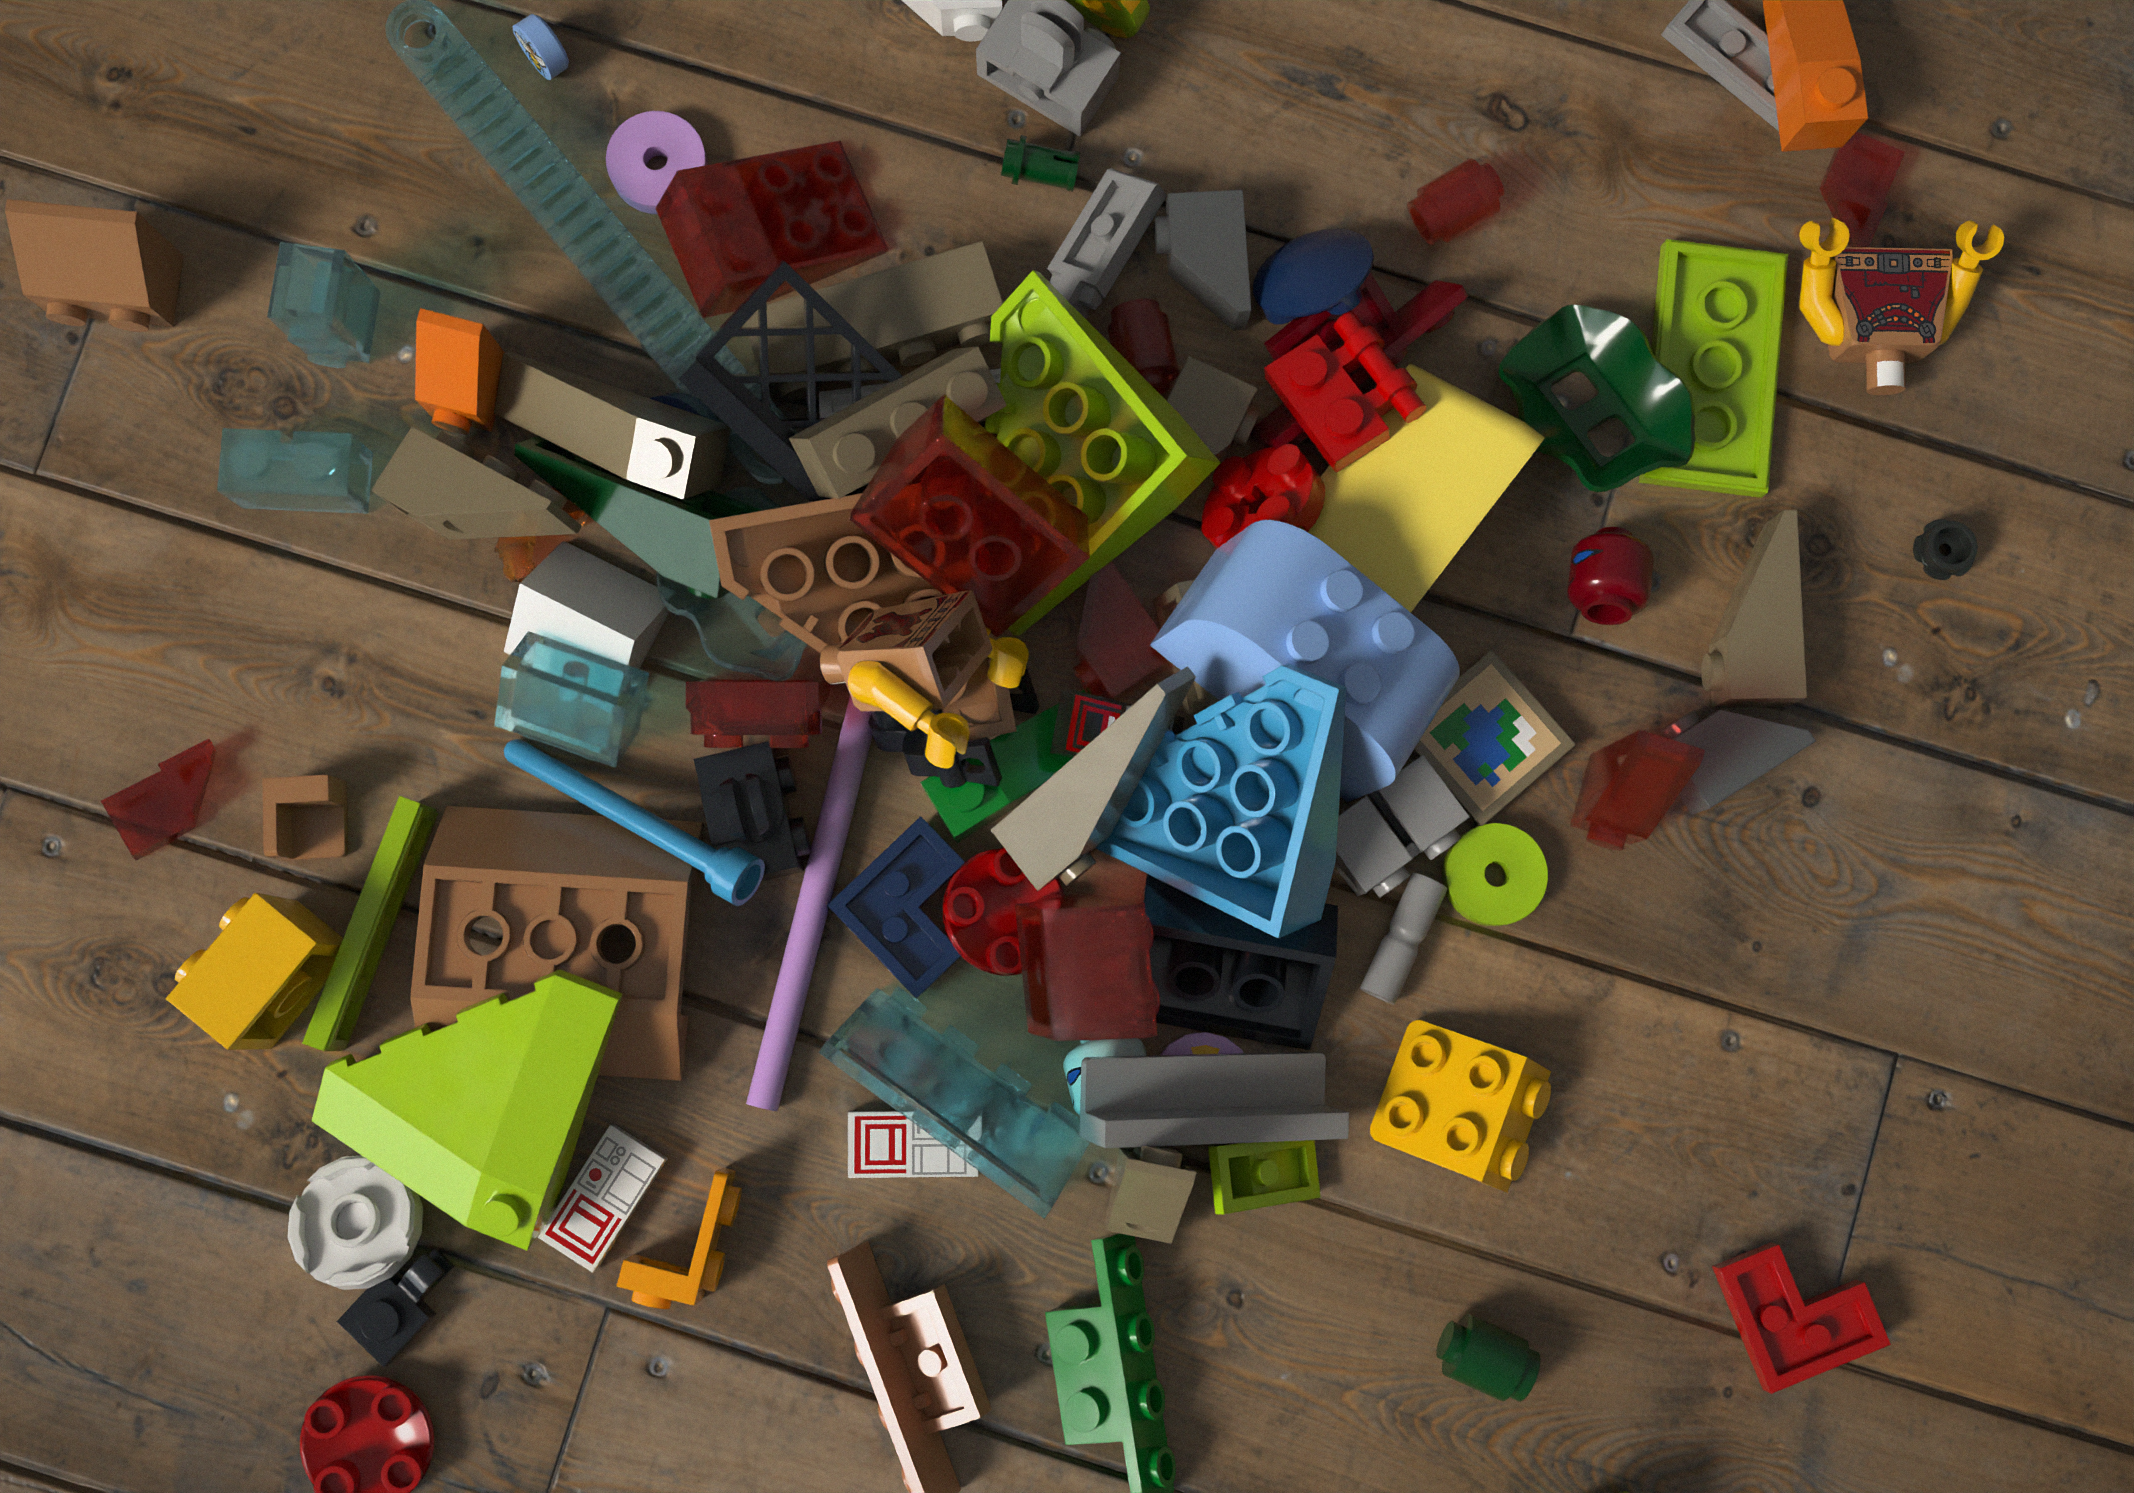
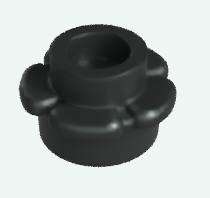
(1961, 546)

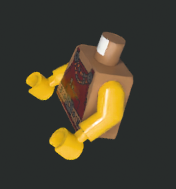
(1888, 301)
(918, 660)

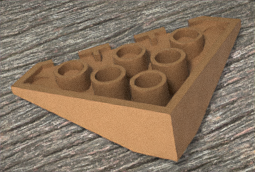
(828, 578)

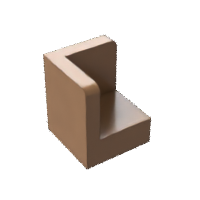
(305, 817)

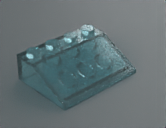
(958, 1098)

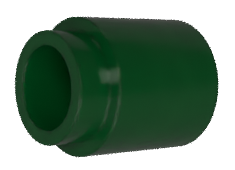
(1488, 1358)

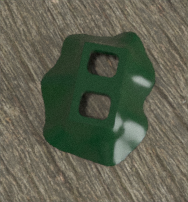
(1629, 387)

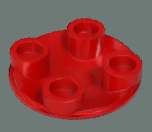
(982, 911)
(367, 1438)

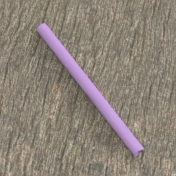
(811, 910)

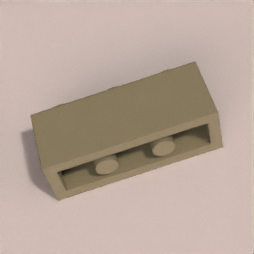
(853, 442)

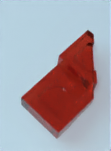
(1858, 185)
(163, 803)

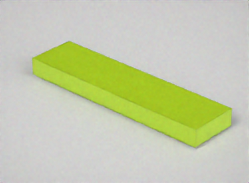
(370, 926)

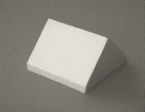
(588, 607)

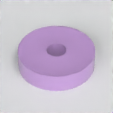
(639, 141)

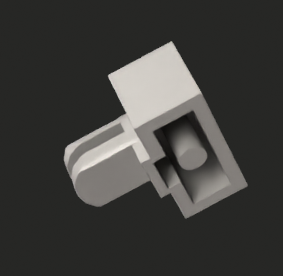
(1049, 60)

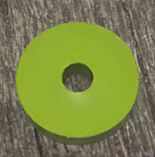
(1523, 869)

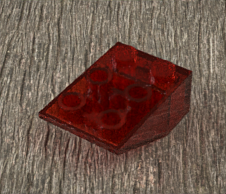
(750, 213)

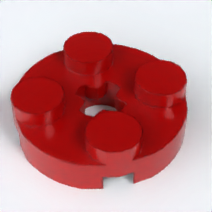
(1277, 477)

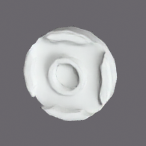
(354, 1224)

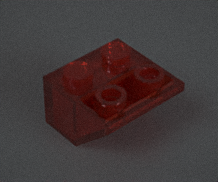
(1087, 968)

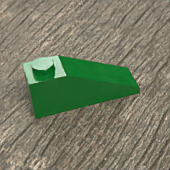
(1024, 767)

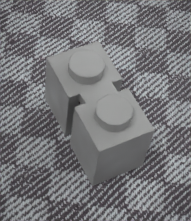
(1420, 814)

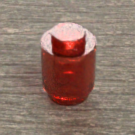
(1456, 201)
(1145, 341)

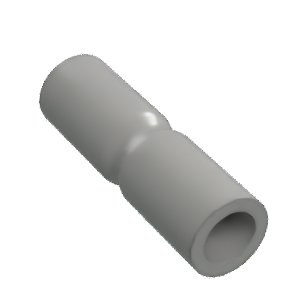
(1400, 946)

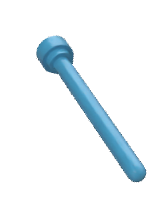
(731, 872)

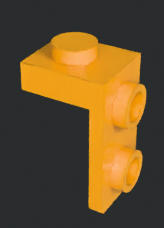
(660, 1282)

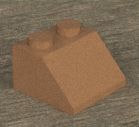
(94, 264)

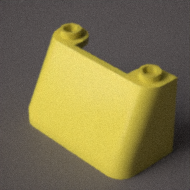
(1423, 490)

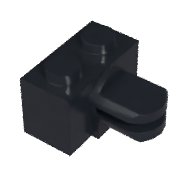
(750, 808)

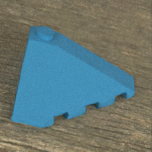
(1246, 803)

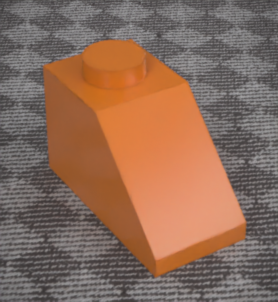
(456, 371)

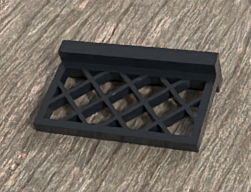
(742, 409)

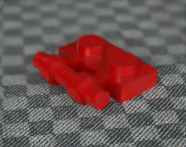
(1330, 404)

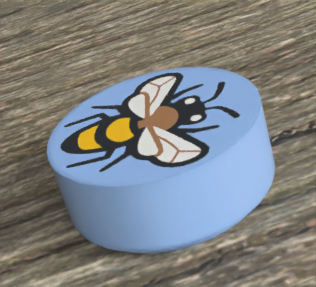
(541, 46)

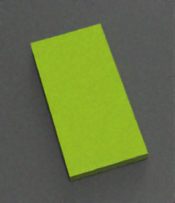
(1722, 336)

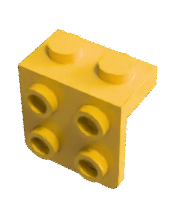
(1461, 1104)

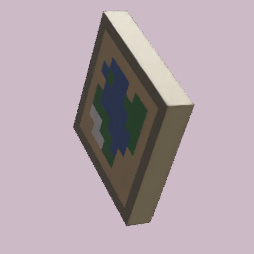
(1491, 739)

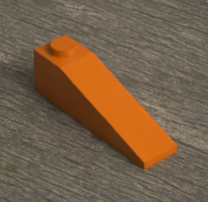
(1814, 73)

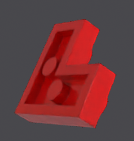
(1792, 1336)

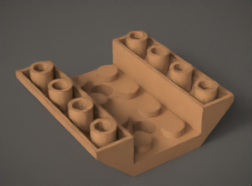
(556, 893)

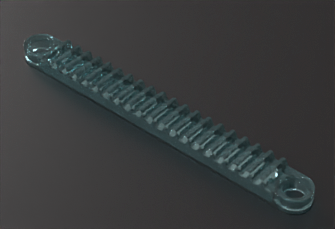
(563, 204)

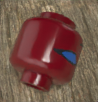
(1610, 576)

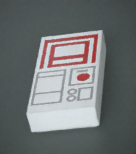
(893, 1146)
(603, 1198)

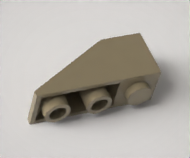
(465, 498)
(1149, 1192)

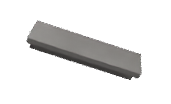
(1207, 1099)

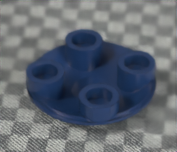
(1314, 275)

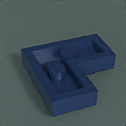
(886, 903)

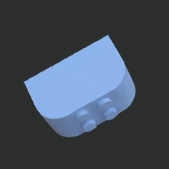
(1295, 601)

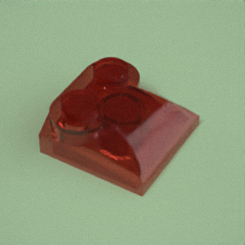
(739, 707)

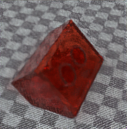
(972, 516)

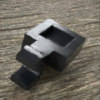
(394, 1309)

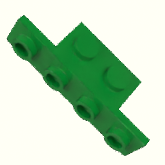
(1109, 1369)

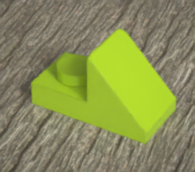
(1262, 1174)

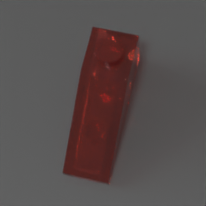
(1632, 787)

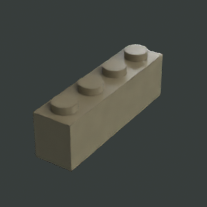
(897, 310)

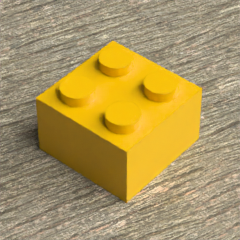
(256, 972)

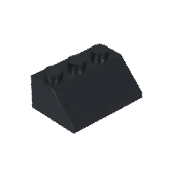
(1233, 976)

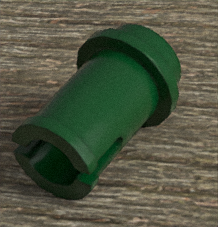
(1040, 164)

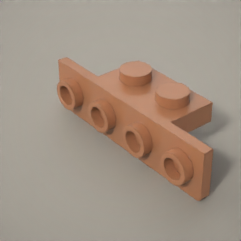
(914, 1365)

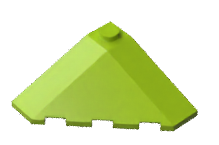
(1088, 428)
(483, 1107)

